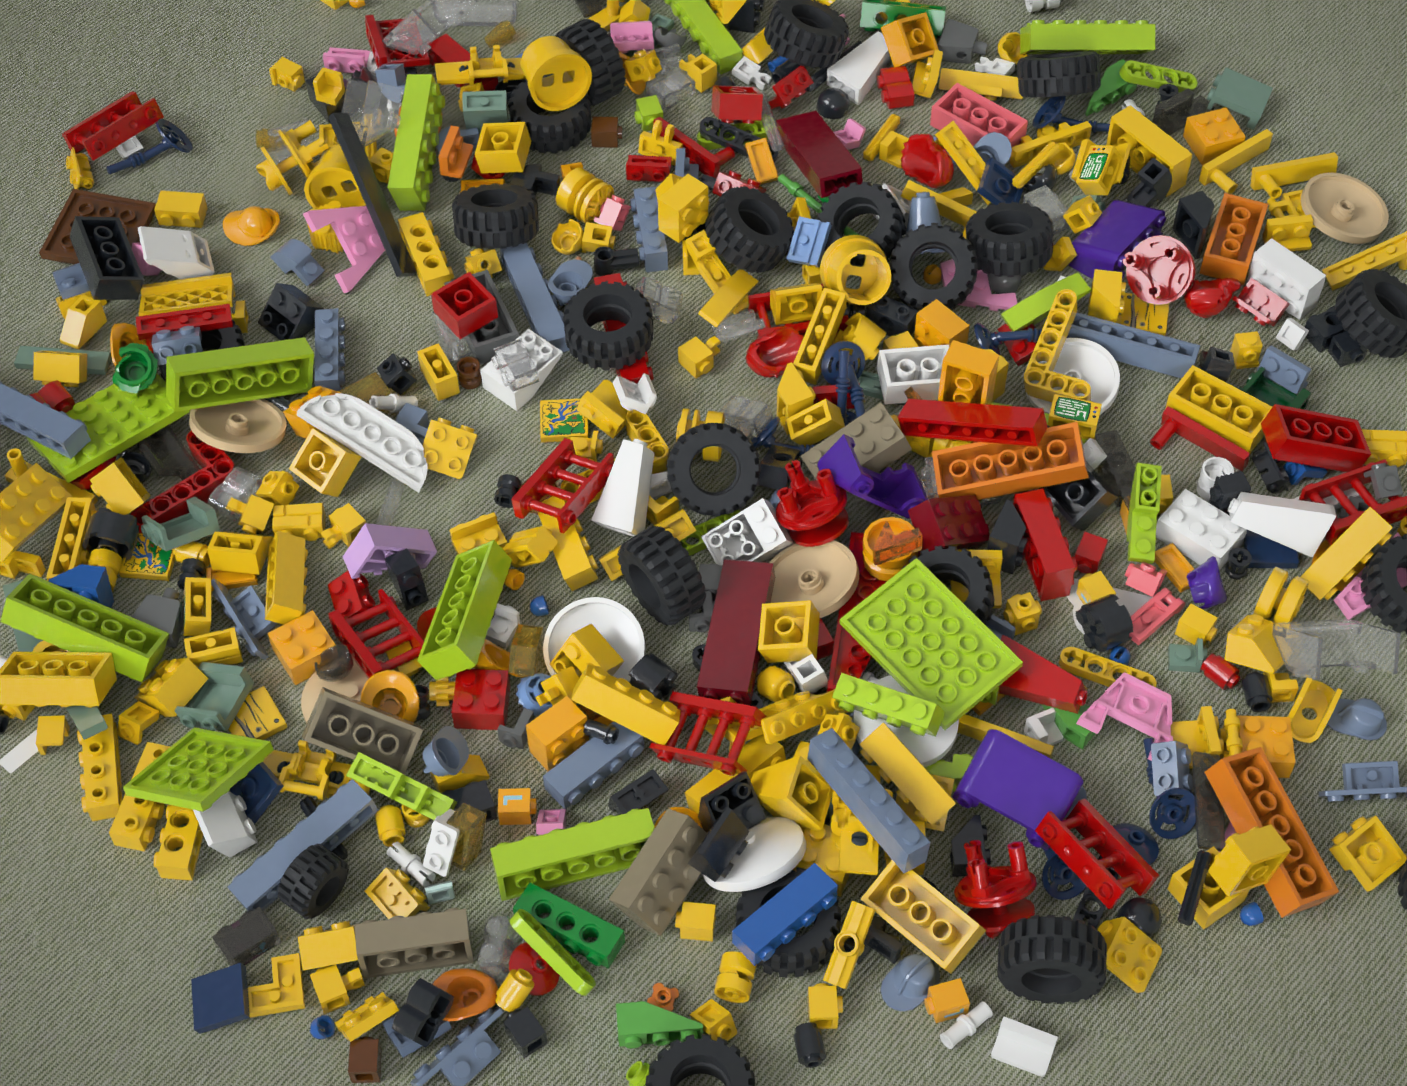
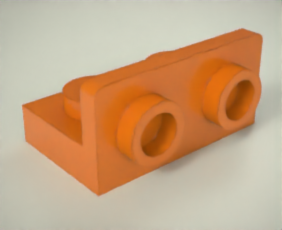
(454, 154)

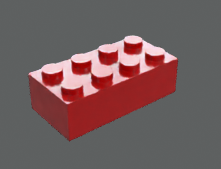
(1315, 438)
(1046, 549)

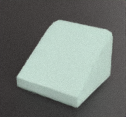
(440, 892)

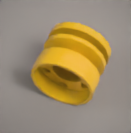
(583, 195)
(685, 423)

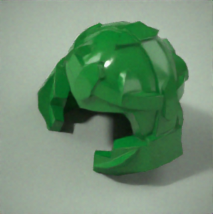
(136, 369)

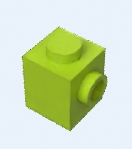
(646, 111)

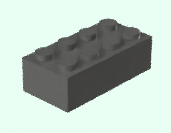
(494, 333)

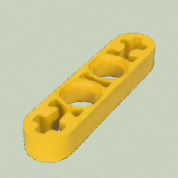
(1108, 667)

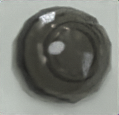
(335, 663)

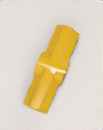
(842, 962)

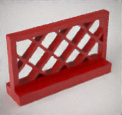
(384, 55)

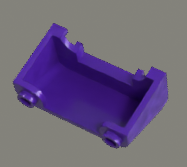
(891, 489)
(1018, 783)

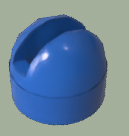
(539, 606)
(1124, 658)
(1251, 914)
(322, 1022)

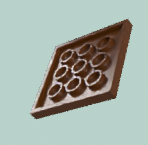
(90, 204)

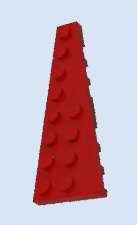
(848, 654)

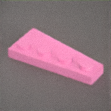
(1351, 598)

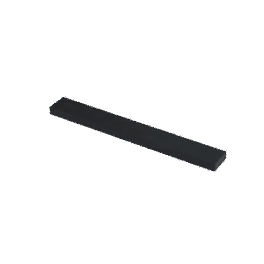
(372, 194)

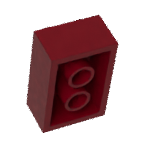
(950, 522)

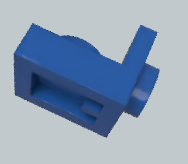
(1298, 471)

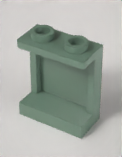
(1240, 95)
(484, 107)
(184, 529)
(218, 698)

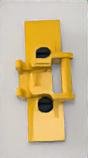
(477, 67)
(310, 768)
(857, 845)

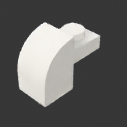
(807, 674)

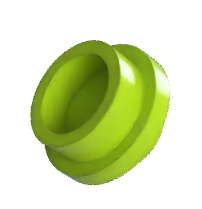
(637, 1074)

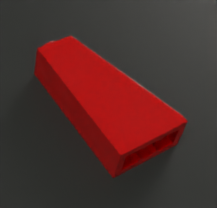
(1042, 681)

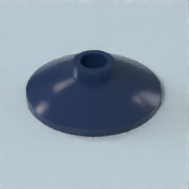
(1140, 840)

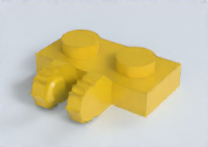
(654, 145)

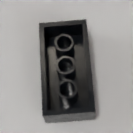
(106, 258)
(1081, 499)

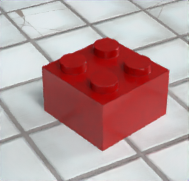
(737, 103)
(464, 305)
(481, 699)

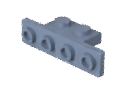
(248, 614)
(1368, 779)
(465, 1056)

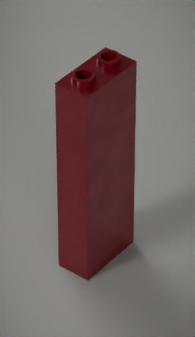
(819, 153)
(734, 631)

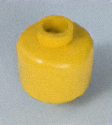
(775, 684)

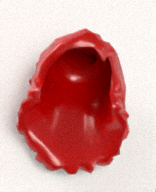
(927, 161)
(1210, 297)
(773, 351)

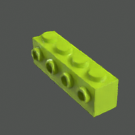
(888, 704)

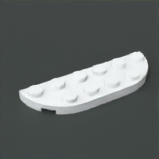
(369, 435)

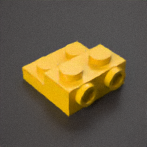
(1368, 852)

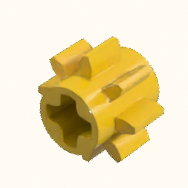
(441, 691)

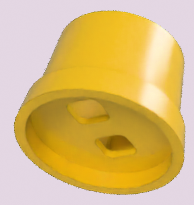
(569, 69)
(327, 181)
(874, 273)

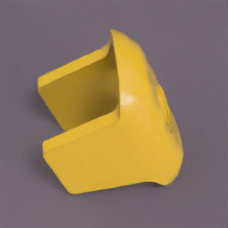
(1320, 699)

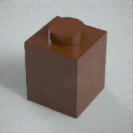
(605, 132)
(365, 1060)

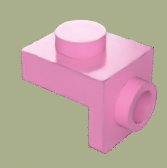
(851, 135)

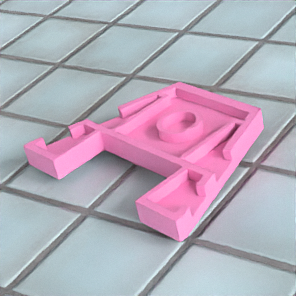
(357, 237)
(981, 292)
(1135, 705)

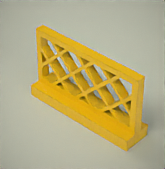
(186, 294)

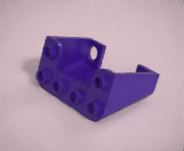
(1114, 235)

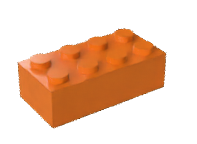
(1233, 238)

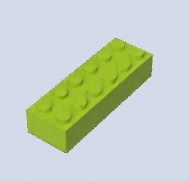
(1093, 37)
(416, 142)
(239, 374)
(465, 611)
(84, 626)
(571, 853)

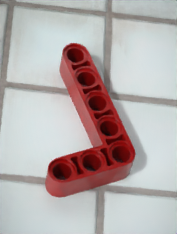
(172, 502)

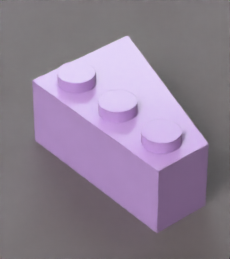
(380, 541)

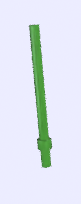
(796, 190)

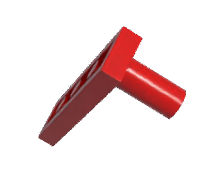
(708, 163)
(205, 317)
(1178, 423)

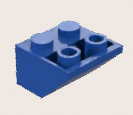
(88, 582)

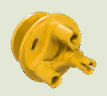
(299, 156)

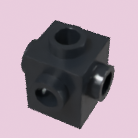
(397, 373)

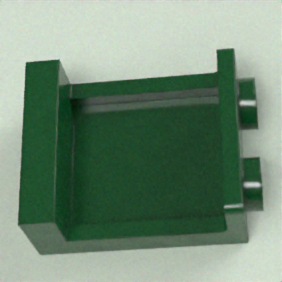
(1272, 393)

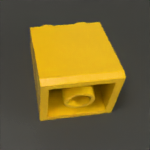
(794, 792)

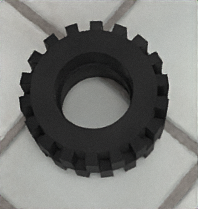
(313, 881)

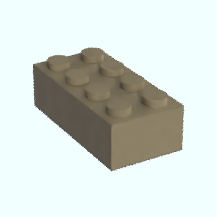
(876, 441)
(355, 727)
(660, 873)
(414, 943)

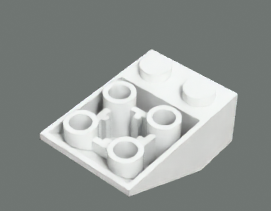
(176, 252)
(544, 357)
(748, 536)

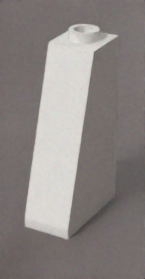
(860, 68)
(627, 490)
(1283, 520)

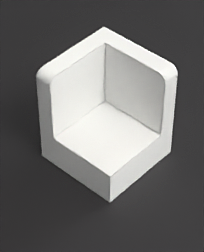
(1043, 728)

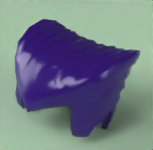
(1207, 584)

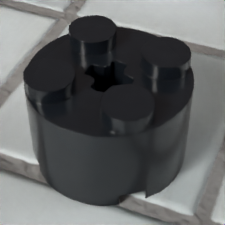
(112, 532)
(1105, 623)
(654, 676)

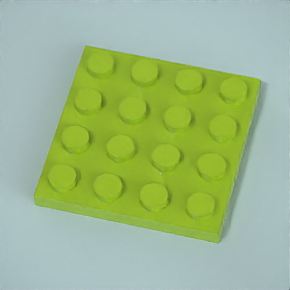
(198, 769)

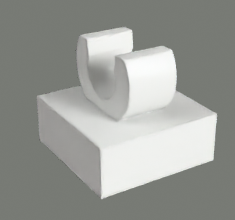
(1292, 334)

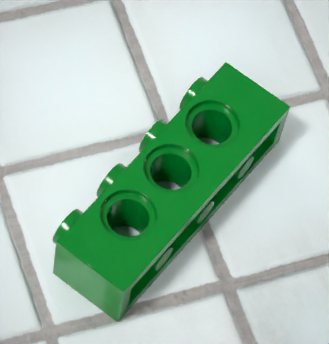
(893, 9)
(562, 913)

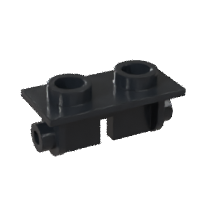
(1274, 477)

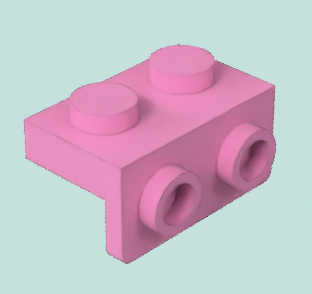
(632, 35)
(345, 59)

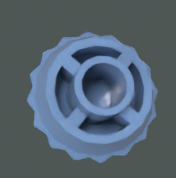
(531, 688)

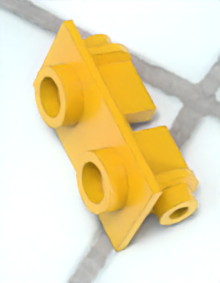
(79, 170)

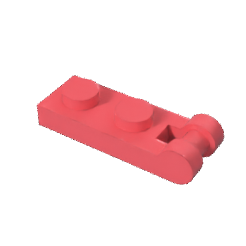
(1154, 615)

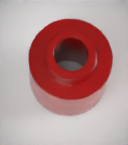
(1220, 671)

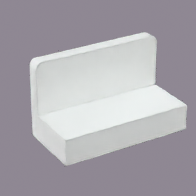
(1024, 1047)

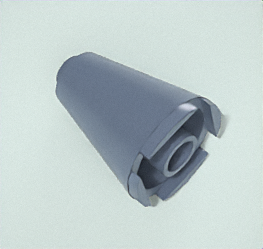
(923, 211)

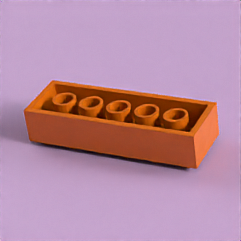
(1006, 468)
(1257, 798)

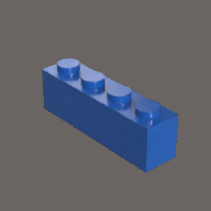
(785, 914)

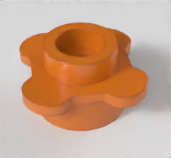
(659, 991)

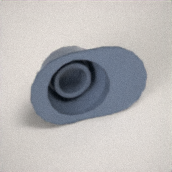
(995, 146)
(569, 279)
(1358, 718)
(446, 752)
(909, 982)

